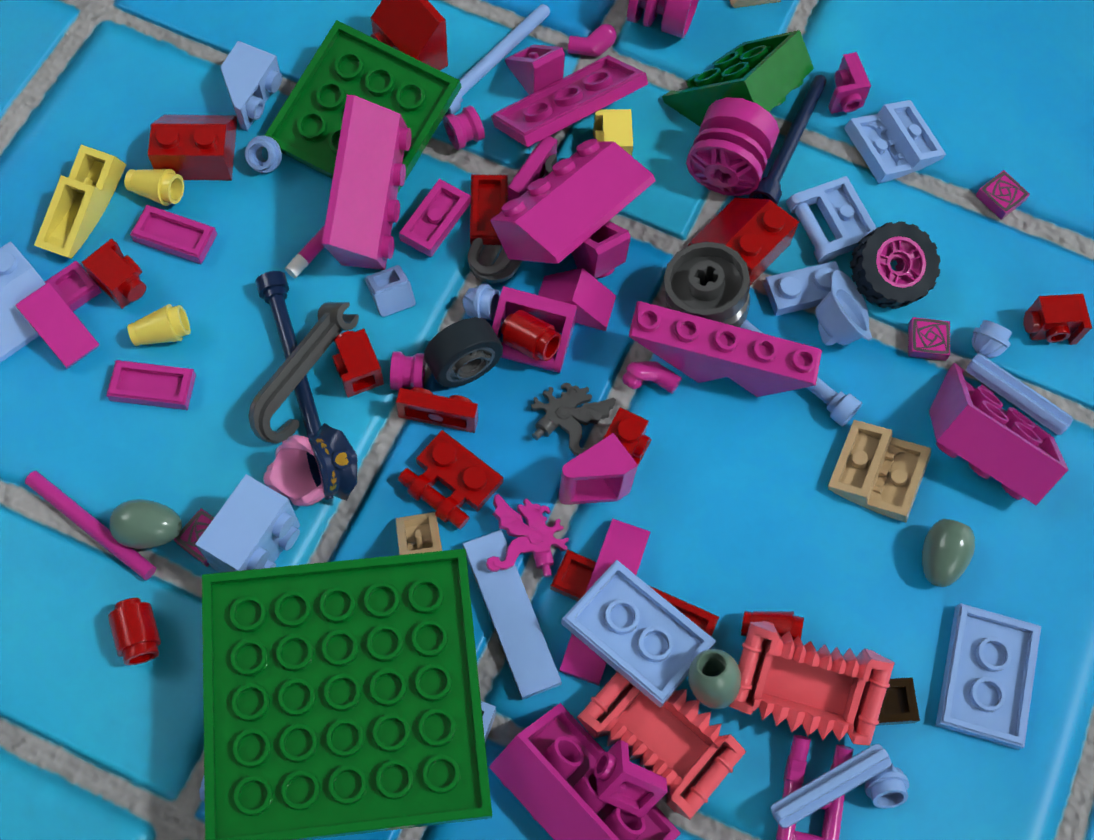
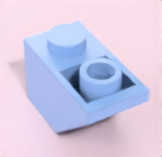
(250, 80)

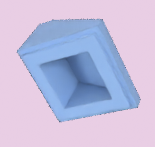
(390, 290)

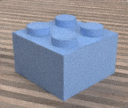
(249, 529)

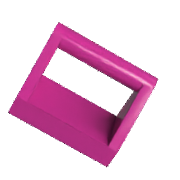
(555, 312)
(598, 474)

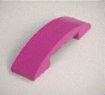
(627, 546)

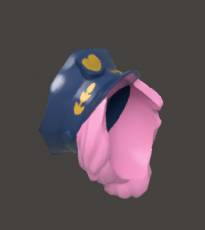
(313, 467)

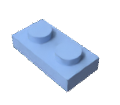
(799, 288)

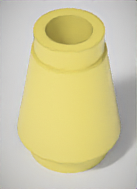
(156, 184)
(160, 326)

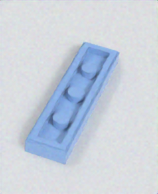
(512, 617)

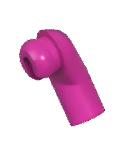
(595, 43)
(652, 372)

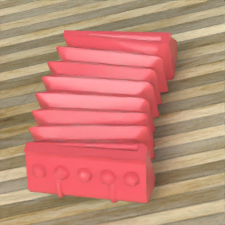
(811, 685)
(666, 739)

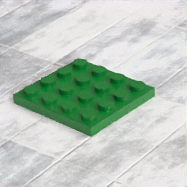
(363, 67)

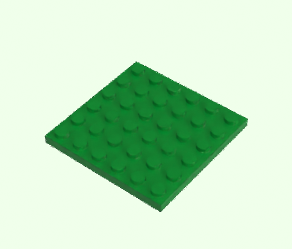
(341, 699)

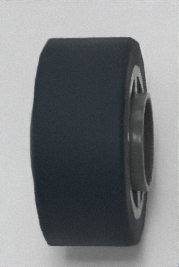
(463, 352)

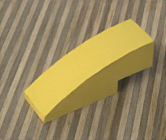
(79, 201)

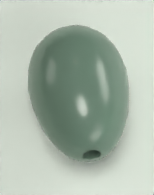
(144, 524)
(947, 552)
(714, 678)

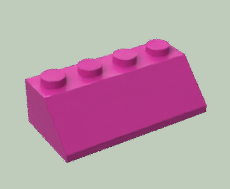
(366, 185)
(570, 202)
(554, 779)

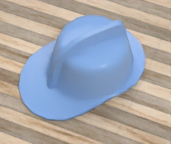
(842, 312)

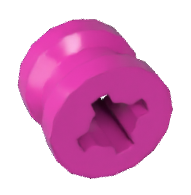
(464, 127)
(407, 370)

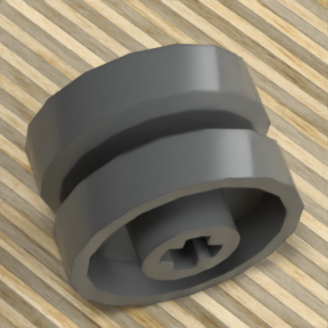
(709, 283)

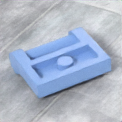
(842, 212)

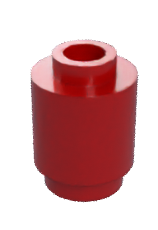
(530, 335)
(134, 631)

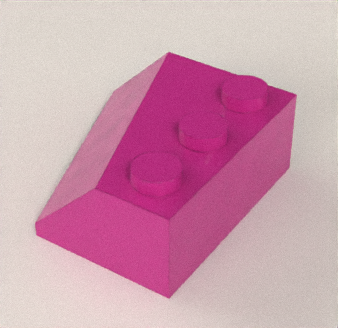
(994, 440)

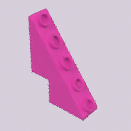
(720, 350)

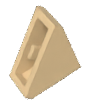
(418, 534)

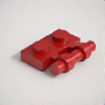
(456, 469)

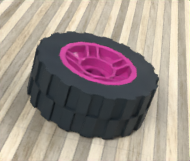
(915, 268)

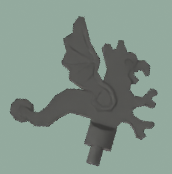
(563, 413)

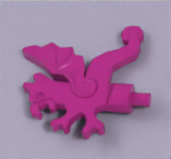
(532, 537)

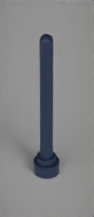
(770, 186)
(273, 289)

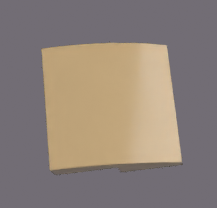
(879, 470)

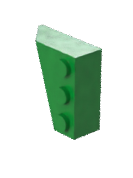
(754, 71)

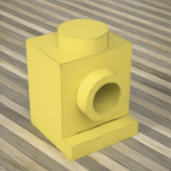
(614, 126)

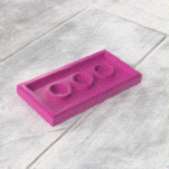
(568, 100)

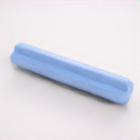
(1019, 394)
(830, 786)

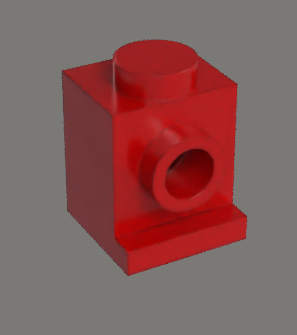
(115, 274)
(1058, 318)
(357, 363)
(631, 432)

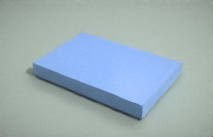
(637, 632)
(989, 676)

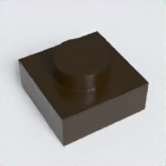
(899, 703)

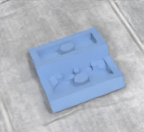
(894, 141)

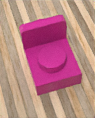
(851, 85)
(626, 783)

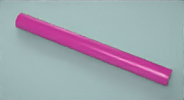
(89, 525)

